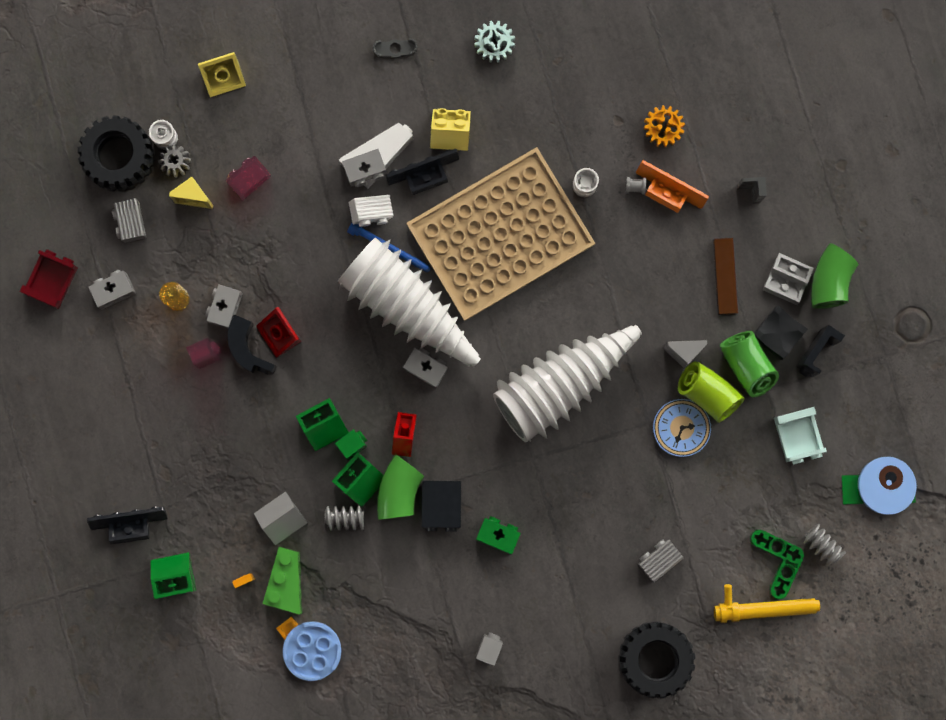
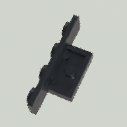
(424, 174)
(128, 525)

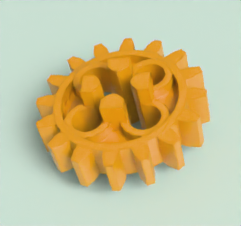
(674, 121)

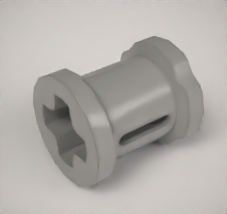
(635, 185)

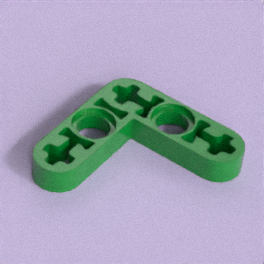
(785, 562)

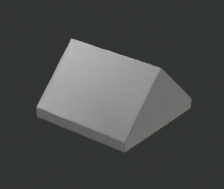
(684, 351)
(280, 518)

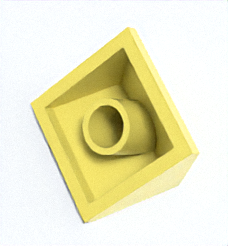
(222, 74)
(190, 194)

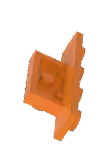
(668, 189)

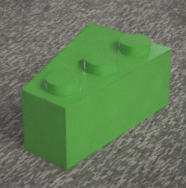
(285, 582)

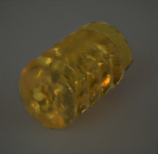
(170, 290)

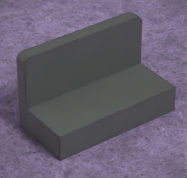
(758, 187)

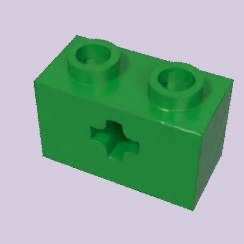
(352, 443)
(505, 544)

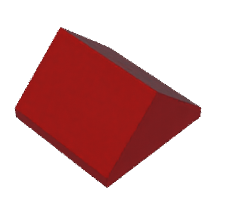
(278, 332)

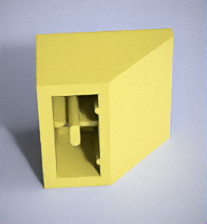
(450, 129)

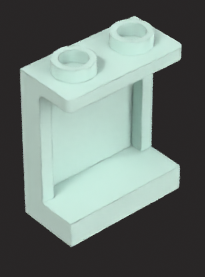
(799, 435)

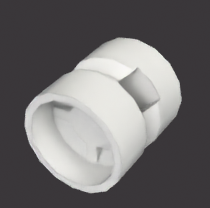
(163, 134)
(585, 182)

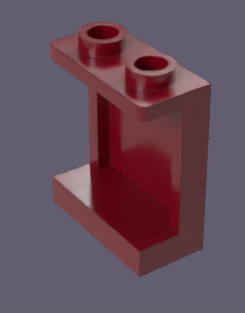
(50, 279)

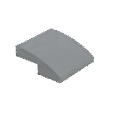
(788, 279)

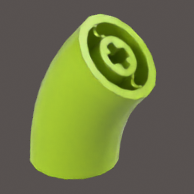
(709, 391)

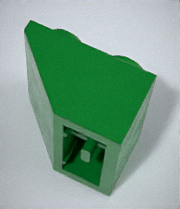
(322, 424)
(359, 479)
(172, 575)

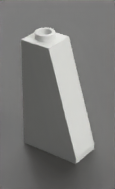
(389, 143)

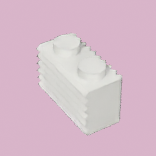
(371, 210)

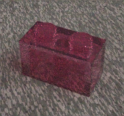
(248, 177)
(204, 353)

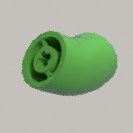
(832, 278)
(749, 363)
(398, 490)

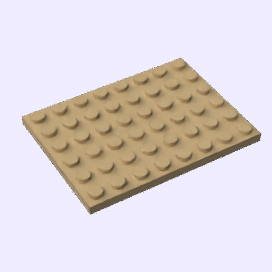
(500, 234)

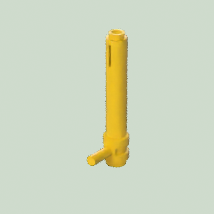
(736, 612)

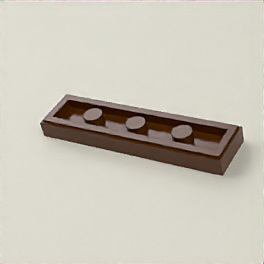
(725, 276)

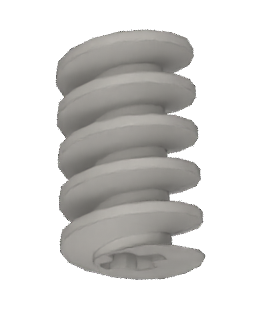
(344, 518)
(823, 545)

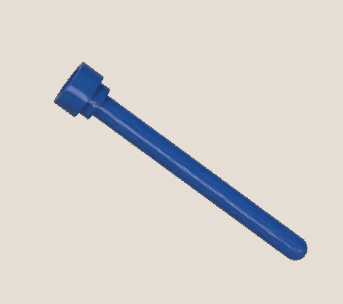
(357, 230)

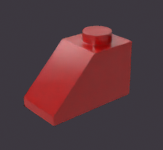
(404, 434)

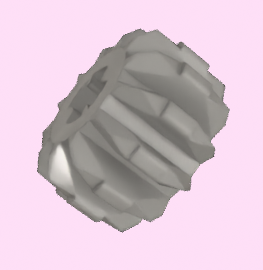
(180, 156)

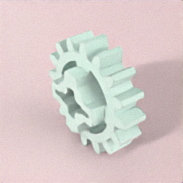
(501, 39)

